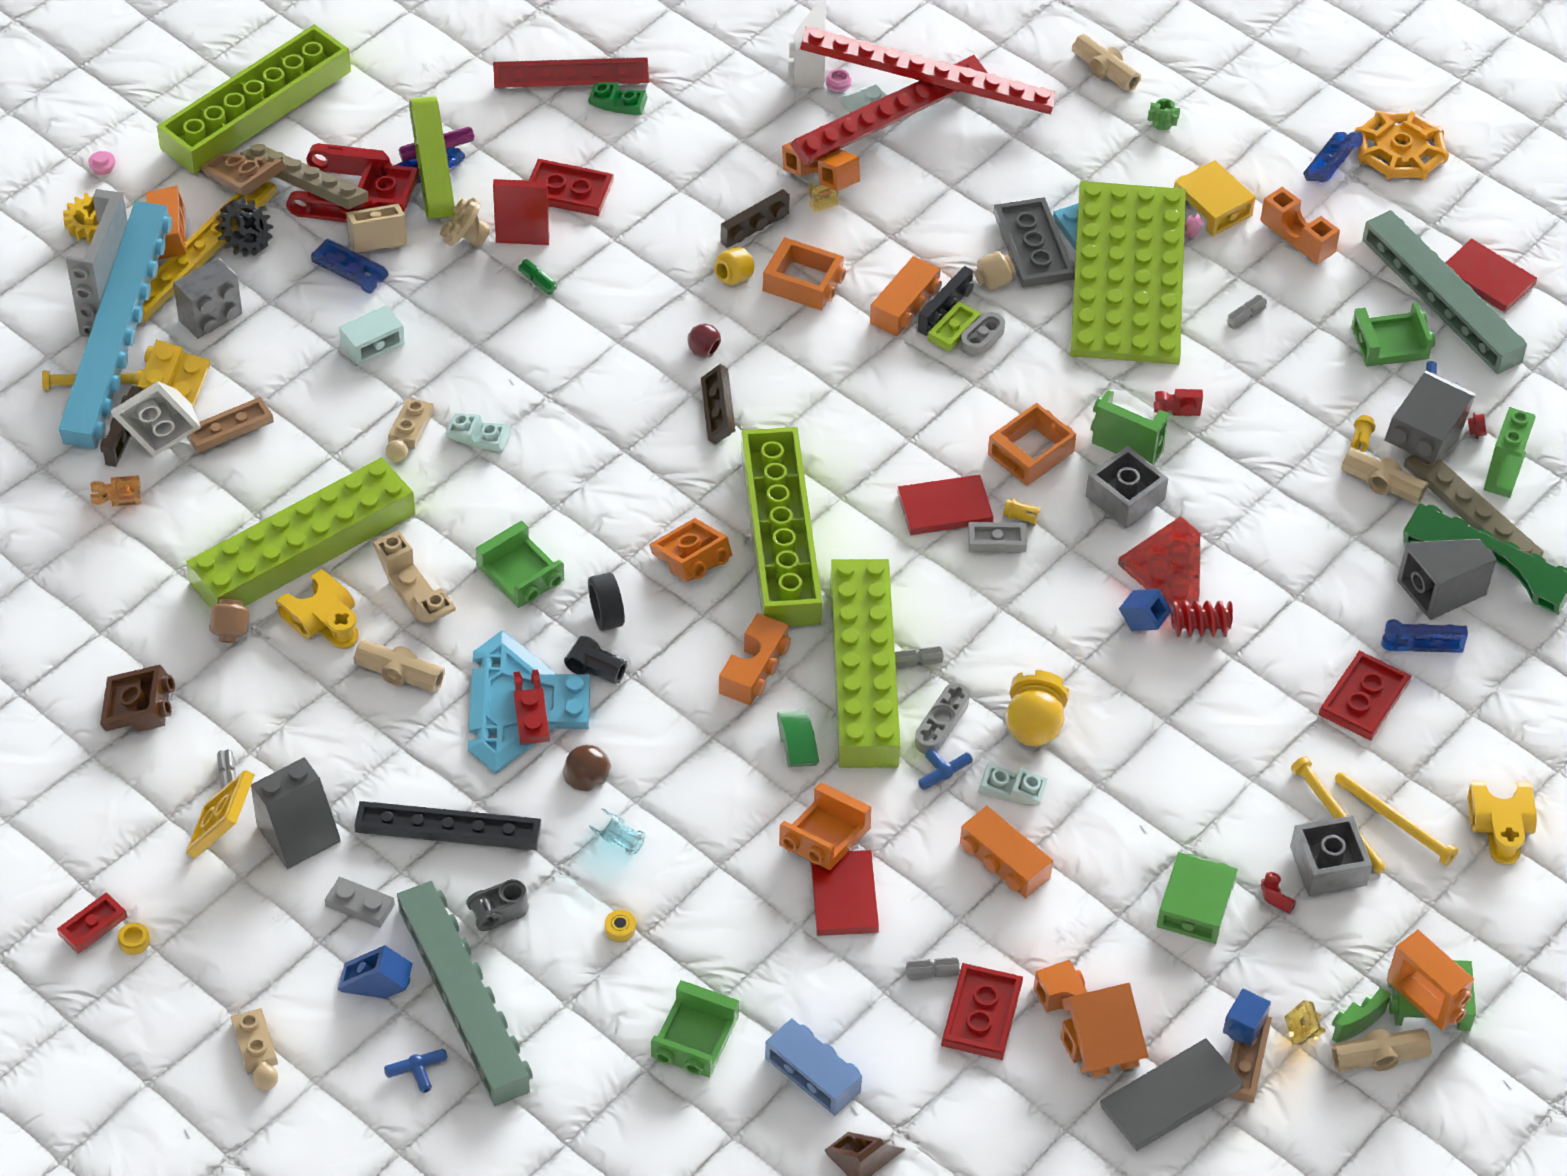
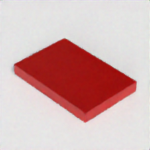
(573, 186)
(521, 211)
(1491, 275)
(944, 504)
(1364, 695)
(845, 896)
(982, 1011)

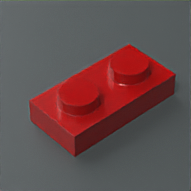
(92, 923)

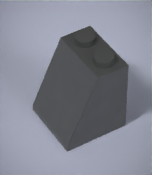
(1430, 417)
(1446, 574)
(294, 813)

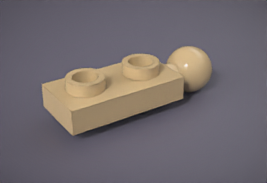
(408, 428)
(256, 1048)

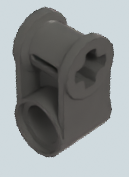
(497, 904)

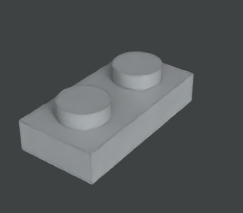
(997, 537)
(359, 902)

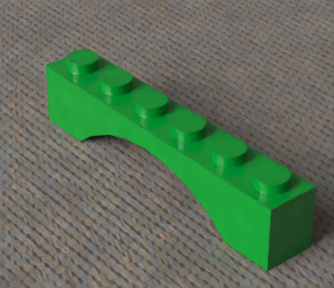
(1542, 581)

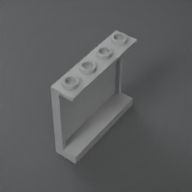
(90, 274)

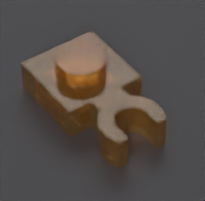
(121, 491)

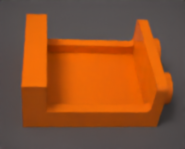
(827, 827)
(1107, 1029)

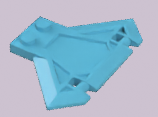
(494, 706)

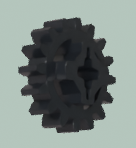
(244, 227)

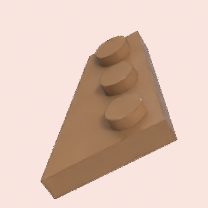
(241, 174)

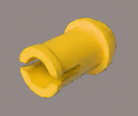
(1363, 428)
(1019, 511)

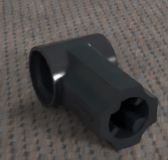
(589, 657)

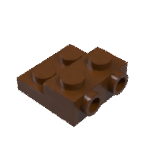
(137, 699)

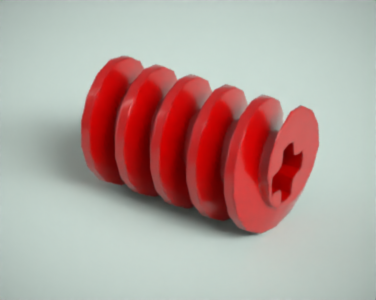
(1201, 618)

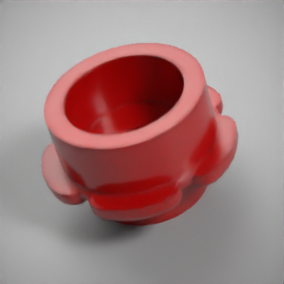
(1477, 425)

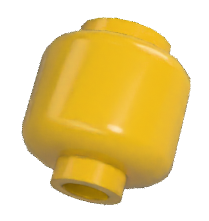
(734, 266)

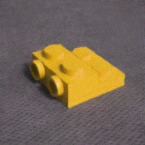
(174, 368)

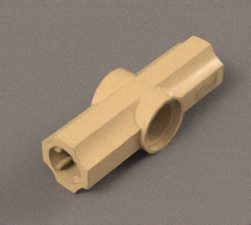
(1106, 62)
(1384, 476)
(399, 665)
(1381, 1050)

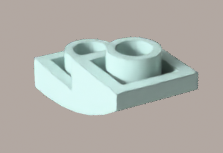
(473, 432)
(1018, 788)

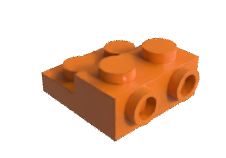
(692, 549)

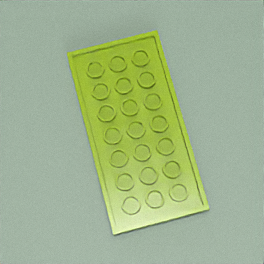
(1128, 273)

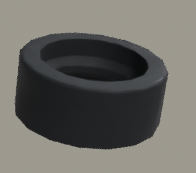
(606, 601)

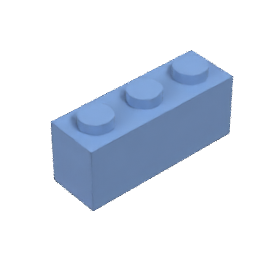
(813, 1066)

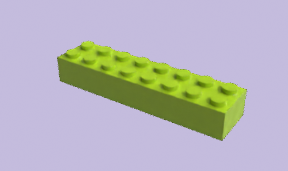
(254, 98)
(781, 526)
(302, 536)
(864, 663)

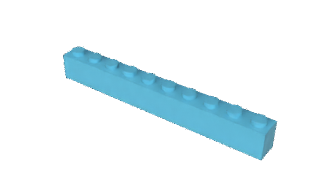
(115, 325)

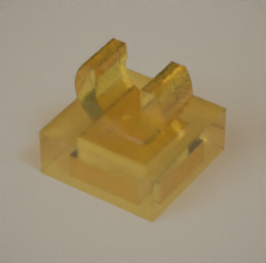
(822, 197)
(1304, 1023)

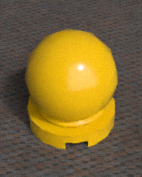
(1036, 707)

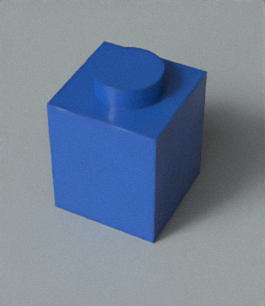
(1145, 610)
(1246, 1017)

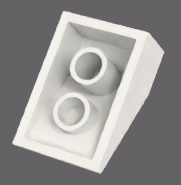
(808, 67)
(157, 417)

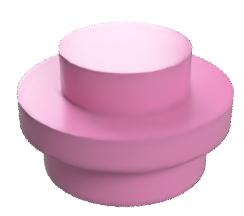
(838, 80)
(102, 162)
(1193, 226)

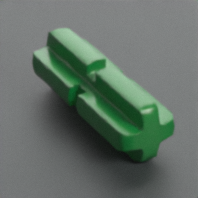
(538, 277)

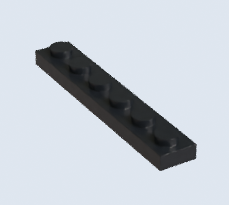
(448, 825)

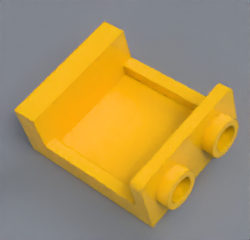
(1217, 196)

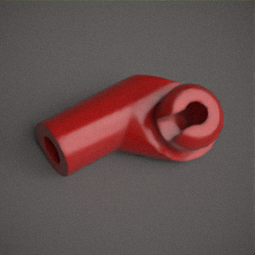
(1273, 895)

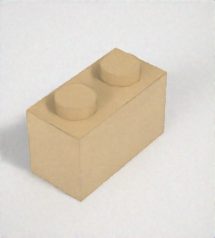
(376, 228)

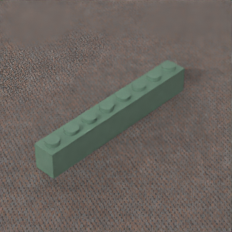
(1444, 292)
(464, 994)

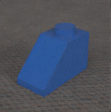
(376, 974)

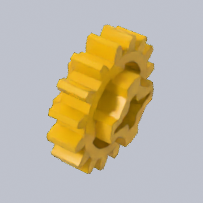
(81, 218)

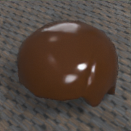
(586, 767)

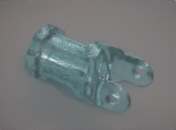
(621, 834)

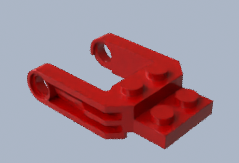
(384, 181)

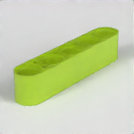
(431, 157)

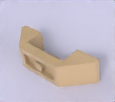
(408, 582)

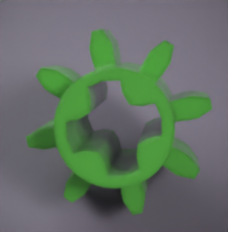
(1163, 114)

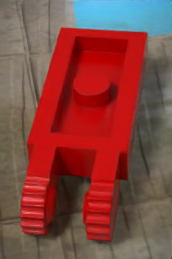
(531, 710)

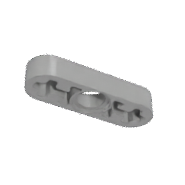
(942, 706)

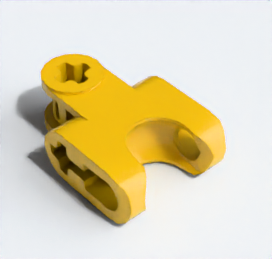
(325, 612)
(1503, 819)

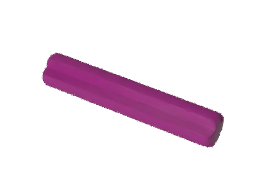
(451, 140)

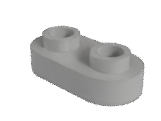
(982, 333)

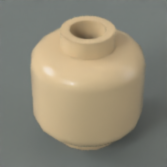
(994, 271)

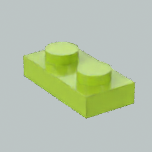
(950, 328)

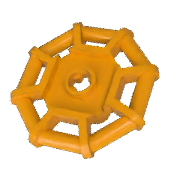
(1413, 132)

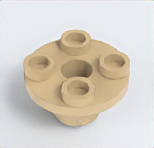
(465, 224)

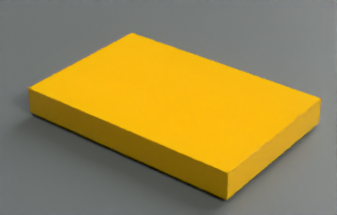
(220, 814)

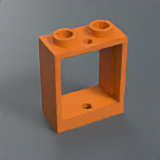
(798, 290)
(1017, 462)
(1430, 980)

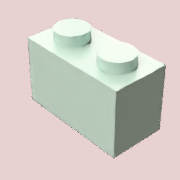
(371, 335)

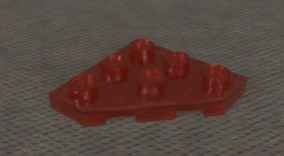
(1168, 562)

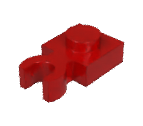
(1182, 403)

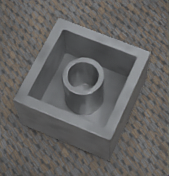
(207, 298)
(1126, 487)
(1330, 855)

